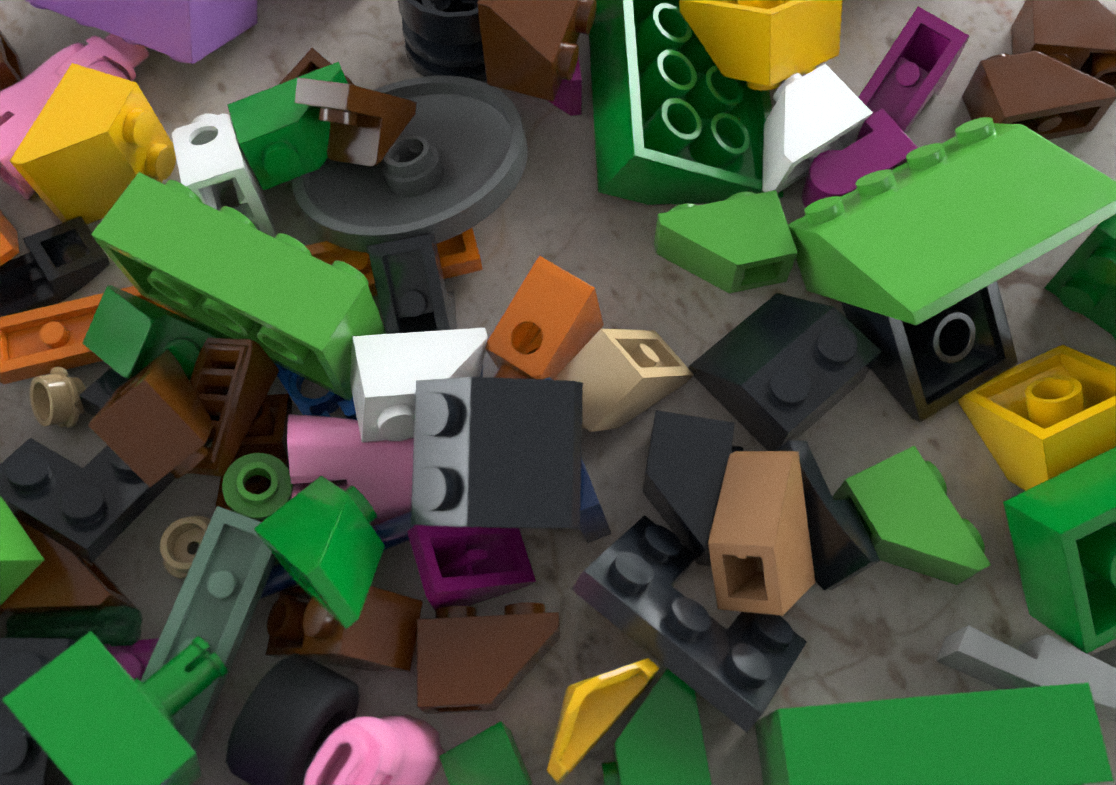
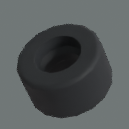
(289, 721)

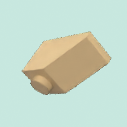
(623, 376)

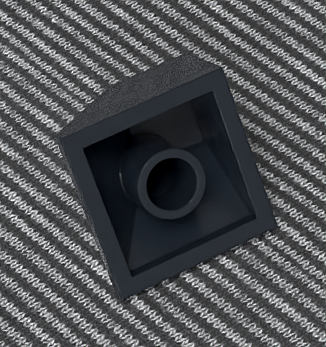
(944, 355)

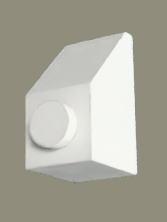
(808, 118)
(387, 371)

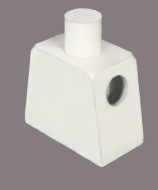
(213, 162)

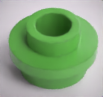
(256, 505)

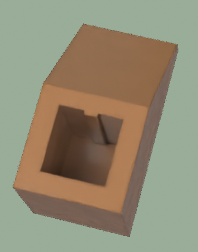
(761, 534)

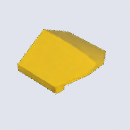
(591, 710)

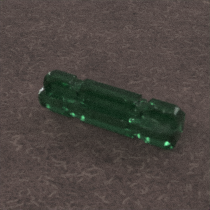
(111, 625)

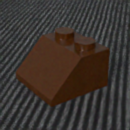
(533, 42)

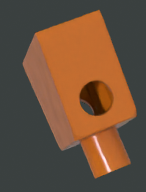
(548, 315)

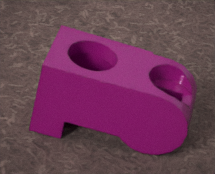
(877, 147)

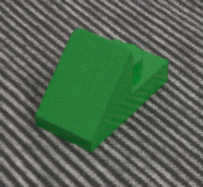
(134, 332)

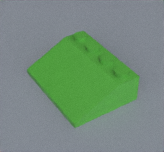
(948, 220)

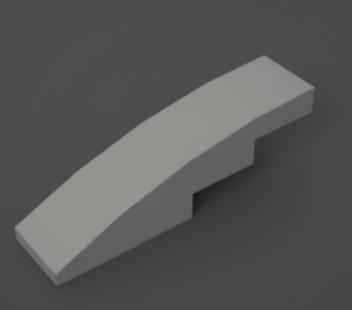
(1034, 664)

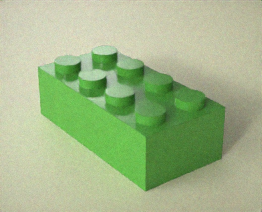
(240, 279)

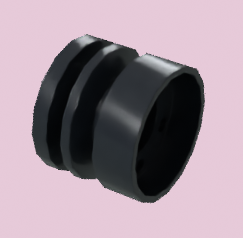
(443, 37)

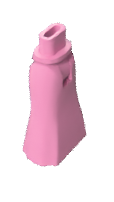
(25, 99)
(335, 451)
(378, 753)

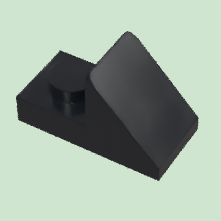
(412, 286)

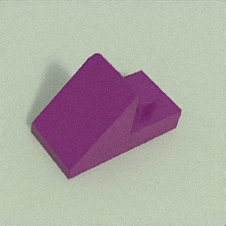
(914, 68)

